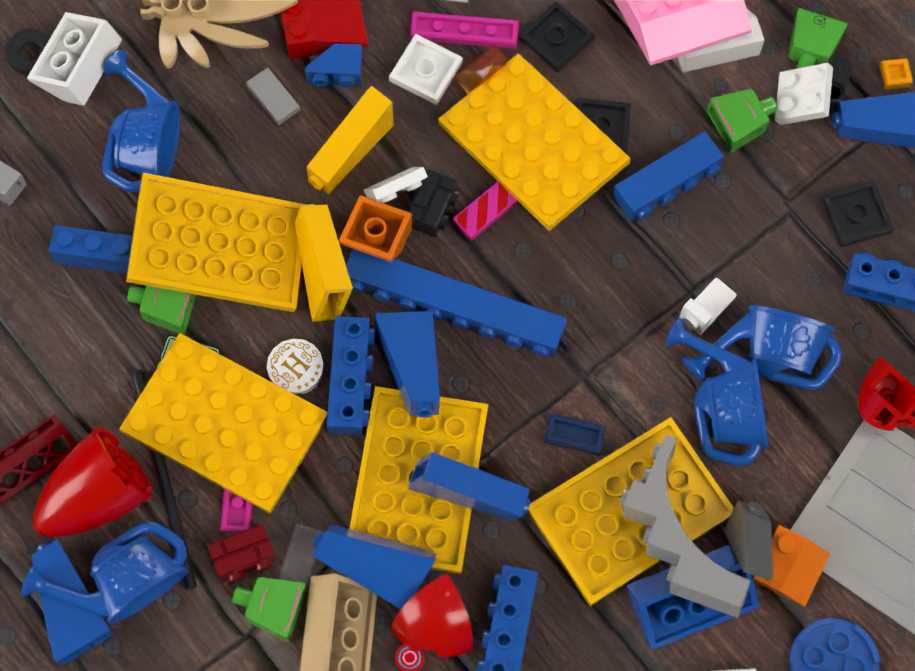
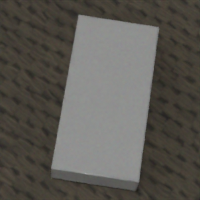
(273, 96)

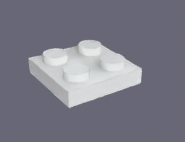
(425, 69)
(804, 94)
(387, 189)

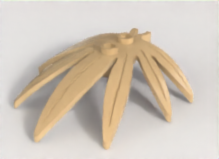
(184, 16)

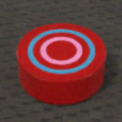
(409, 659)

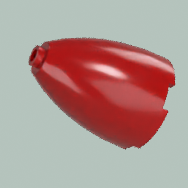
(91, 488)

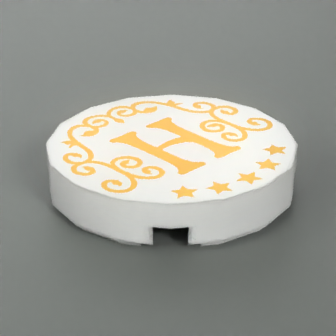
(295, 366)

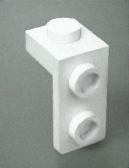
(702, 311)

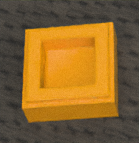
(896, 73)

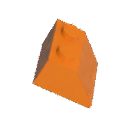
(377, 229)
(795, 566)

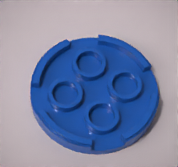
(833, 646)

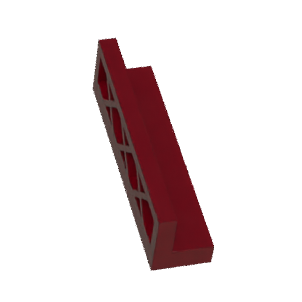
(29, 445)

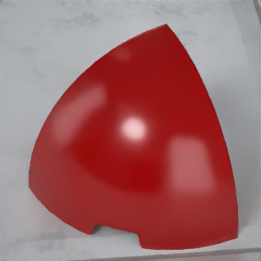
(887, 398)
(435, 620)

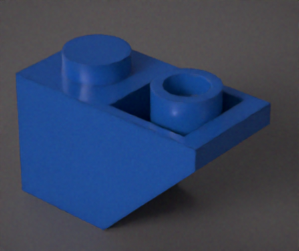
(337, 66)

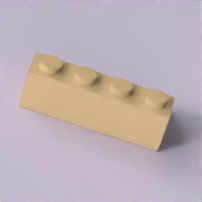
(338, 625)

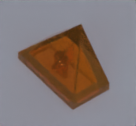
(481, 69)

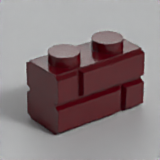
(242, 554)

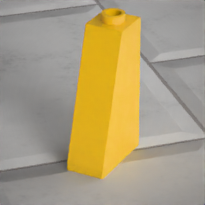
(351, 140)
(322, 263)

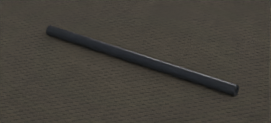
(167, 490)

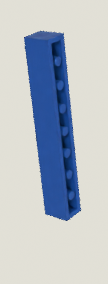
(457, 302)

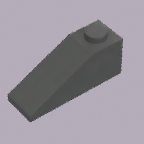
(751, 538)

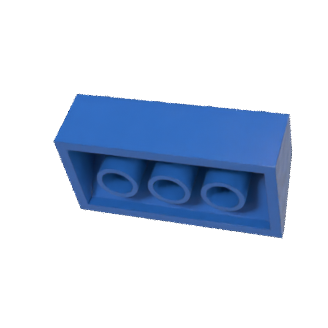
(671, 617)

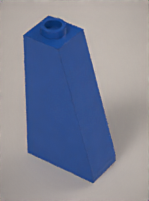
(878, 119)
(411, 354)
(469, 487)
(376, 563)
(69, 627)

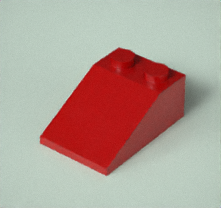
(318, 24)

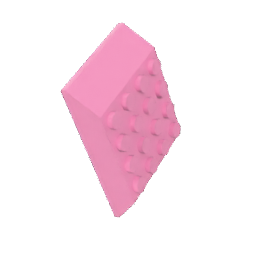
(683, 26)

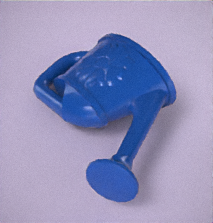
(140, 137)
(779, 344)
(730, 401)
(126, 573)

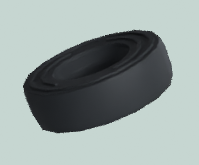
(17, 42)

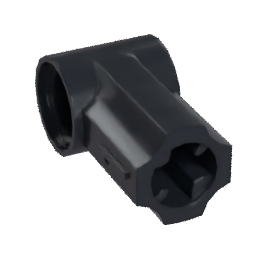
(840, 77)

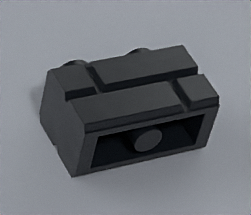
(433, 202)

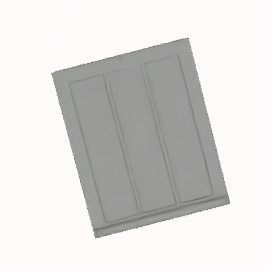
(868, 521)

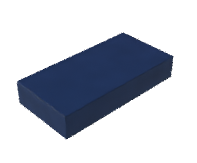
(575, 434)

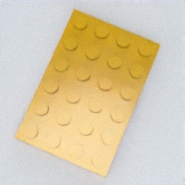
(534, 141)
(215, 243)
(224, 422)
(390, 453)
(587, 522)

